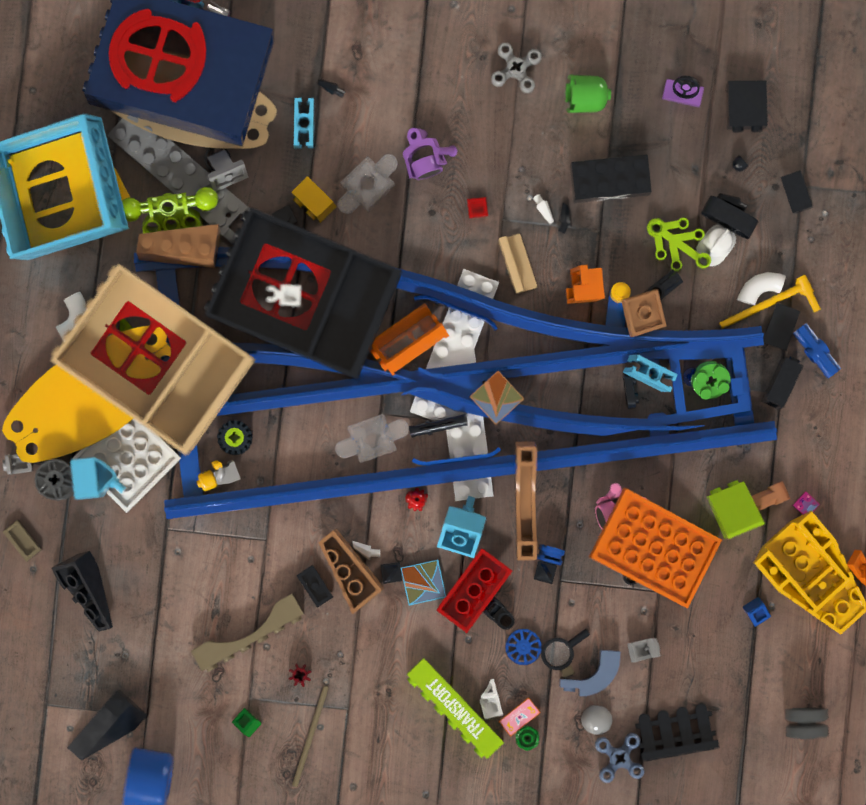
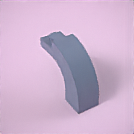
(603, 676)

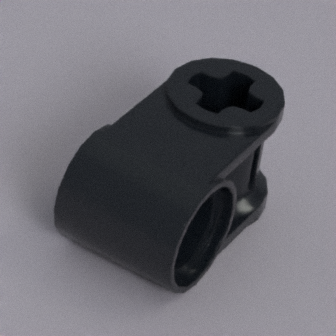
(497, 612)

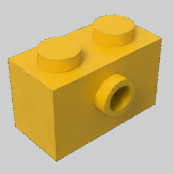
(313, 199)

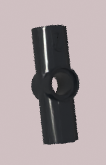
(667, 283)

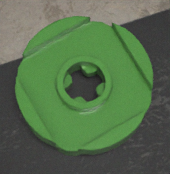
(719, 385)

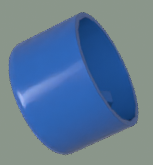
(148, 778)

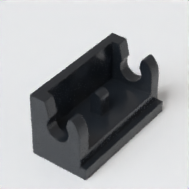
(796, 192)

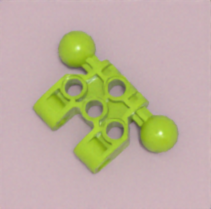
(204, 199)

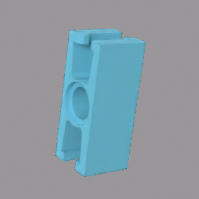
(298, 117)
(643, 373)

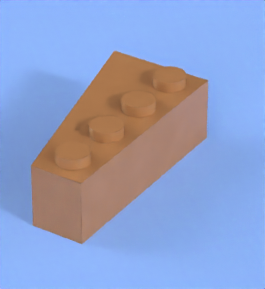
(181, 246)
(350, 571)

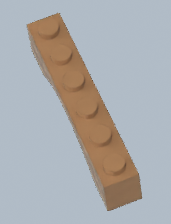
(525, 500)

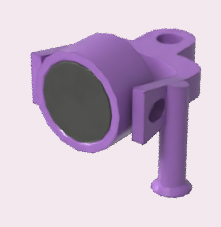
(429, 165)

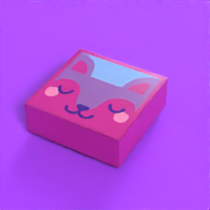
(805, 503)

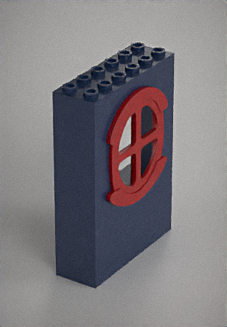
(220, 75)

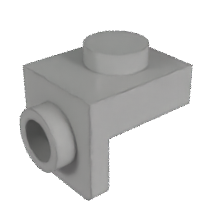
(14, 465)
(644, 649)

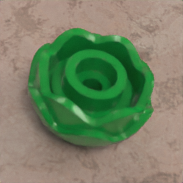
(533, 736)

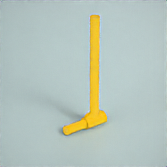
(802, 286)

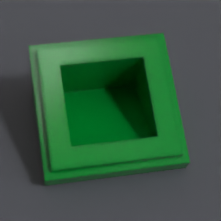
(246, 722)

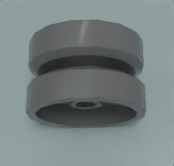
(807, 726)

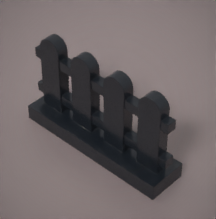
(686, 736)

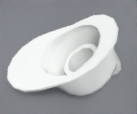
(716, 243)

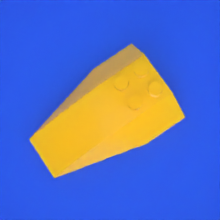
(812, 572)

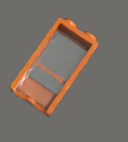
(407, 339)

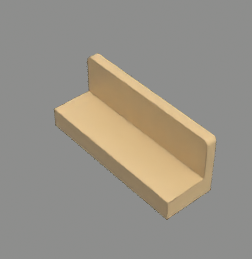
(517, 263)

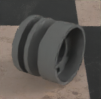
(47, 488)

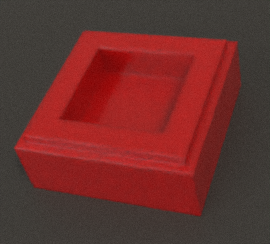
(477, 207)

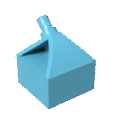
(93, 478)
(462, 529)

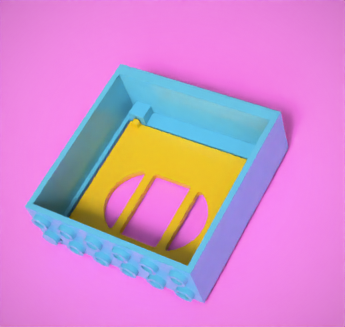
(91, 181)

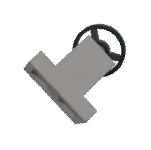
(224, 170)

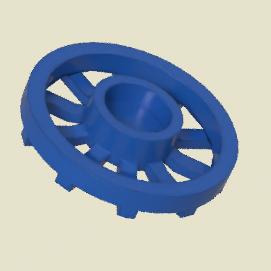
(523, 647)

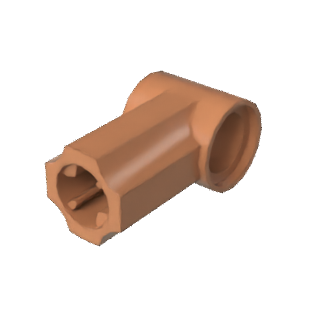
(772, 495)

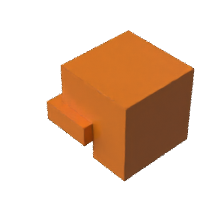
(586, 285)

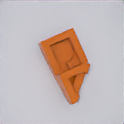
(857, 565)

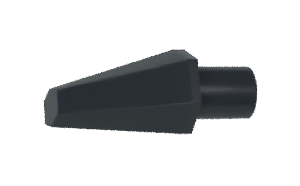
(331, 87)
(734, 201)
(565, 218)

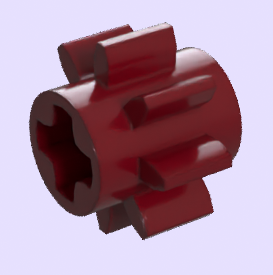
(302, 669)

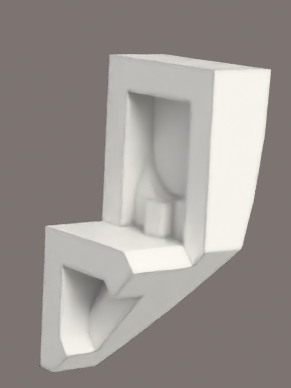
(490, 702)

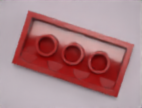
(474, 590)

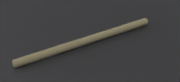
(310, 736)

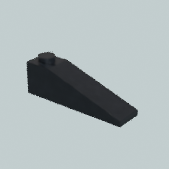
(83, 579)
(111, 722)

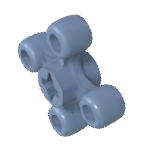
(626, 763)

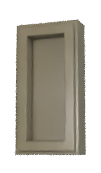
(22, 540)

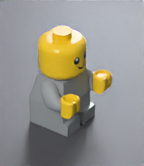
(221, 475)

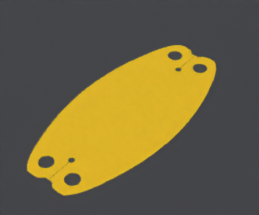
(70, 412)

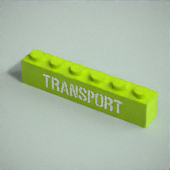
(458, 711)

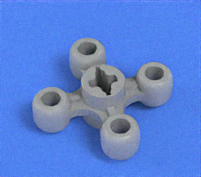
(522, 62)

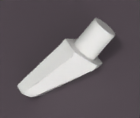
(543, 207)
(365, 550)

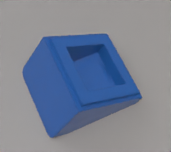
(756, 611)

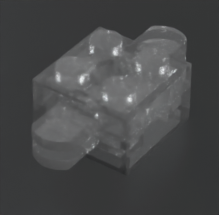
(367, 184)
(372, 438)

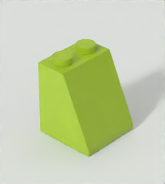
(734, 509)

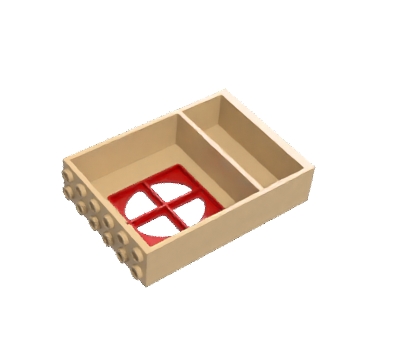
(191, 384)

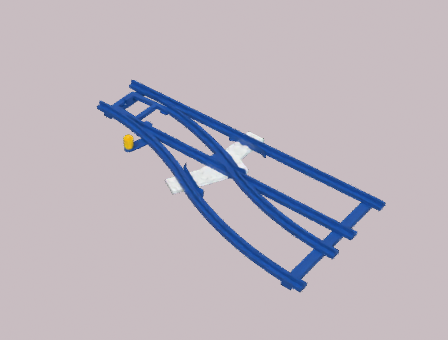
(454, 375)

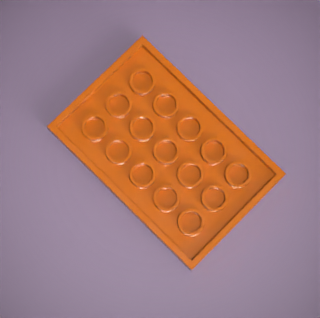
(655, 548)

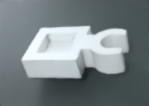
(288, 295)

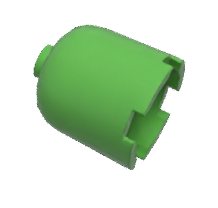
(586, 94)

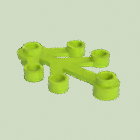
(676, 241)

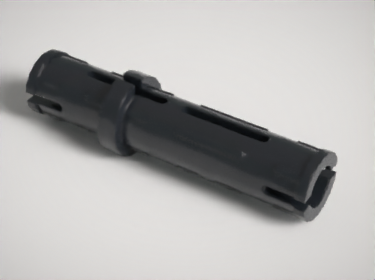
(419, 429)

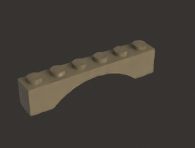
(212, 652)

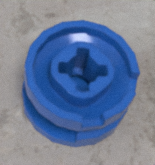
(550, 552)

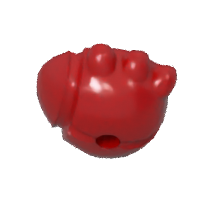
(410, 499)

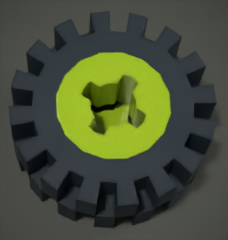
(241, 439)

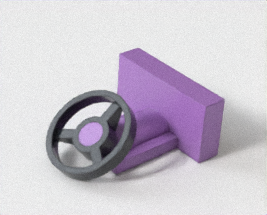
(683, 90)

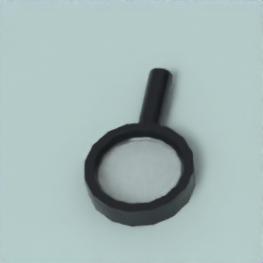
(559, 653)

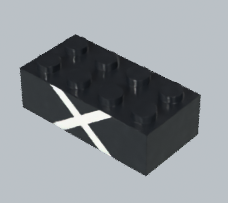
(610, 178)

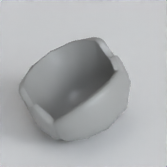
(596, 720)

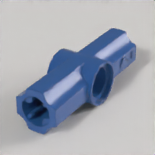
(816, 350)

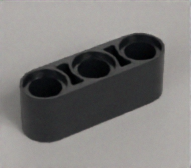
(729, 217)

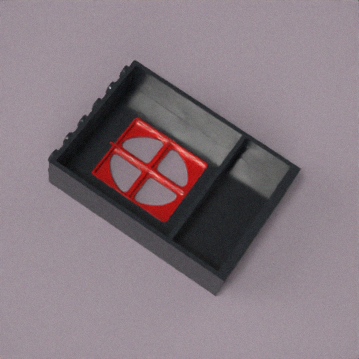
(343, 312)

